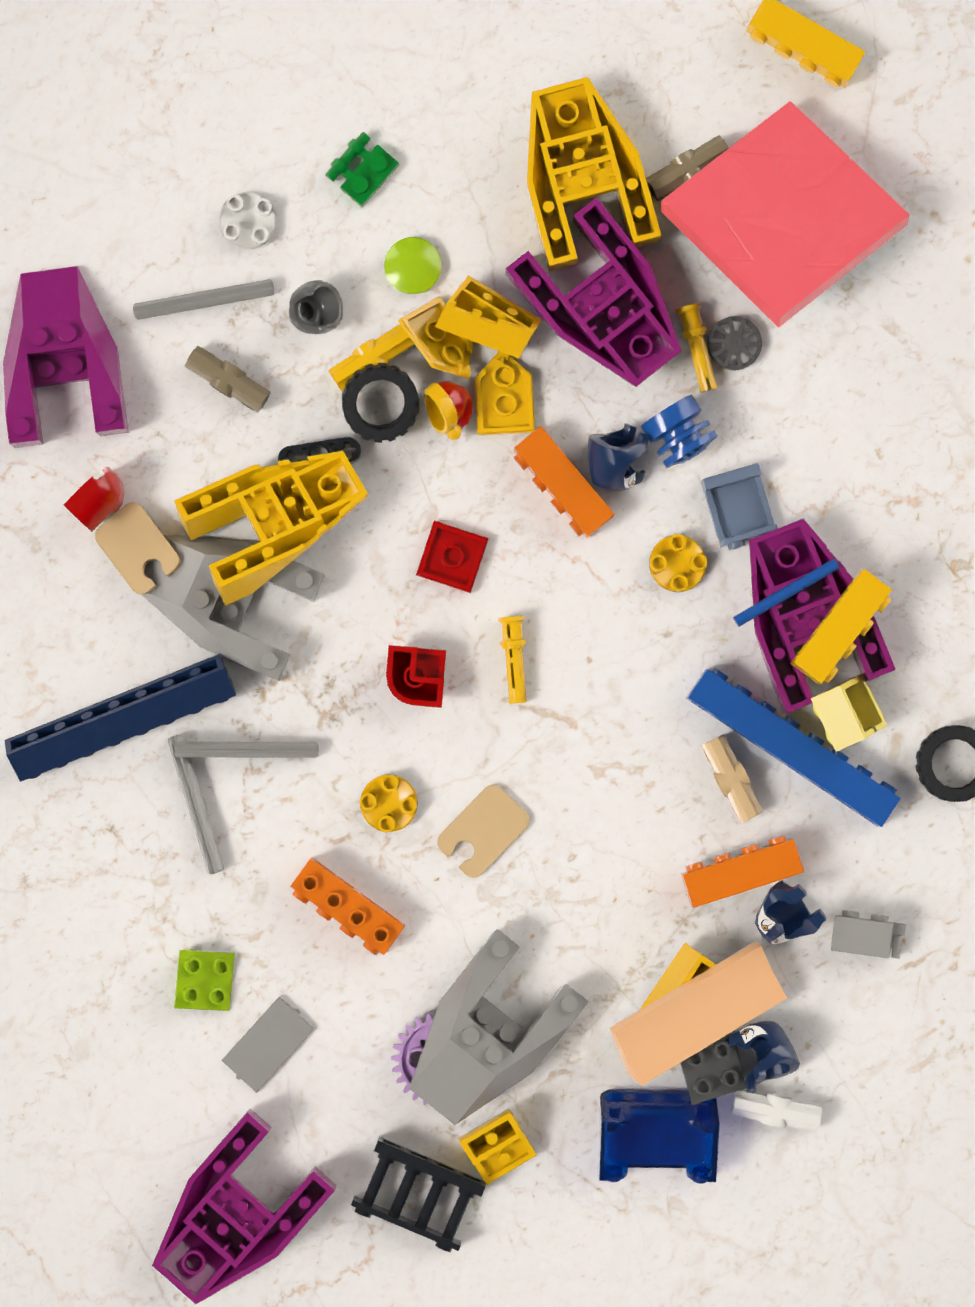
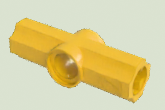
(372, 352)

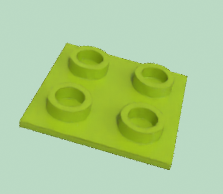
(204, 980)

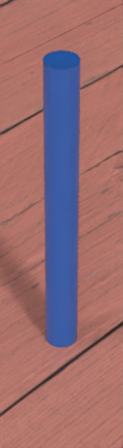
(786, 592)

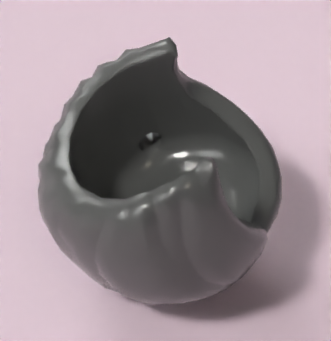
(315, 307)

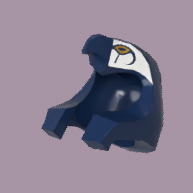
(611, 464)
(786, 915)
(772, 1049)

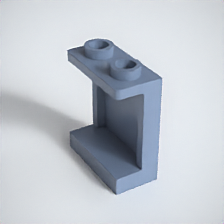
(738, 506)

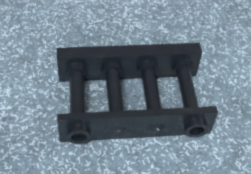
(414, 1165)

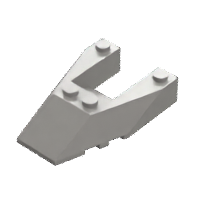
(198, 610)
(478, 1049)

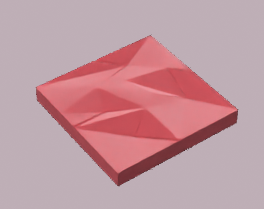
(784, 213)

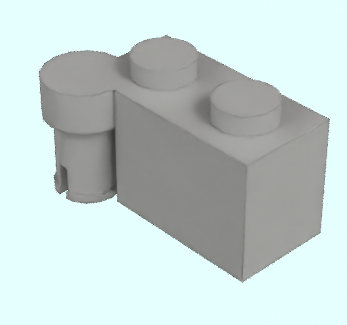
(867, 936)

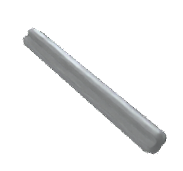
(203, 299)
(247, 749)
(197, 809)

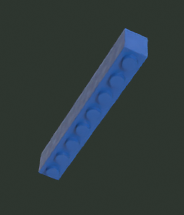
(793, 748)

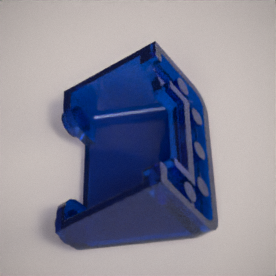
(657, 1132)

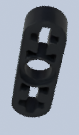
(339, 442)

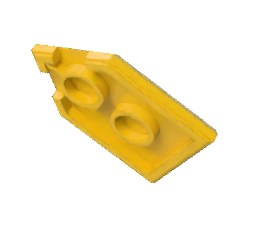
(439, 348)
(504, 397)

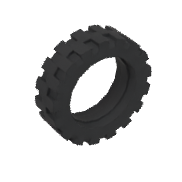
(387, 431)
(924, 763)

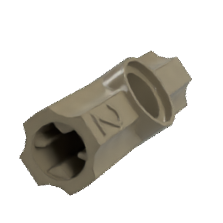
(684, 167)
(227, 379)

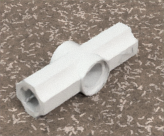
(776, 1110)

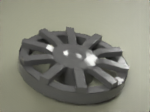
(734, 343)

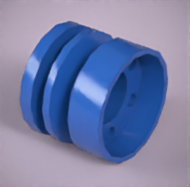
(679, 431)

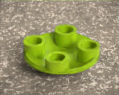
(412, 265)

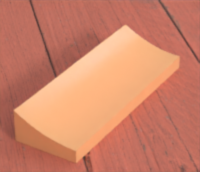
(697, 1014)

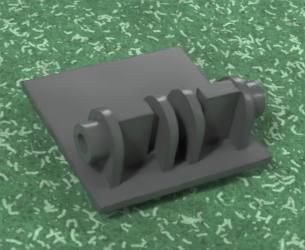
(713, 1072)

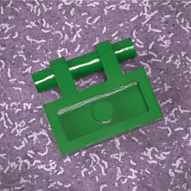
(368, 176)

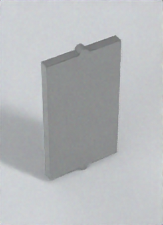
(267, 1044)

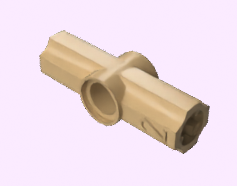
(732, 778)

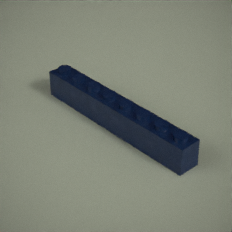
(119, 718)

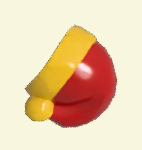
(448, 407)

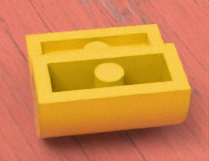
(497, 1146)

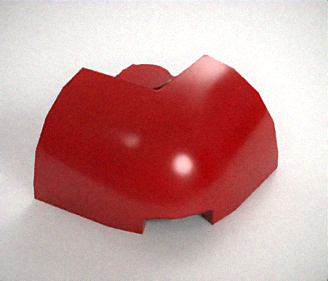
(97, 499)
(416, 675)

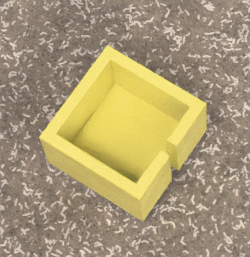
(848, 712)

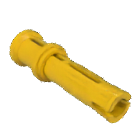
(694, 333)
(513, 644)

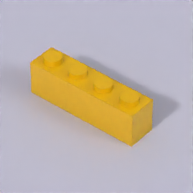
(805, 42)
(841, 627)
(684, 967)

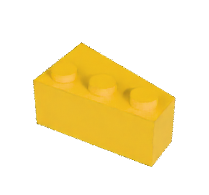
(488, 319)

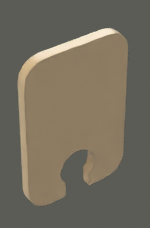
(131, 542)
(489, 825)

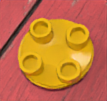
(677, 563)
(388, 803)

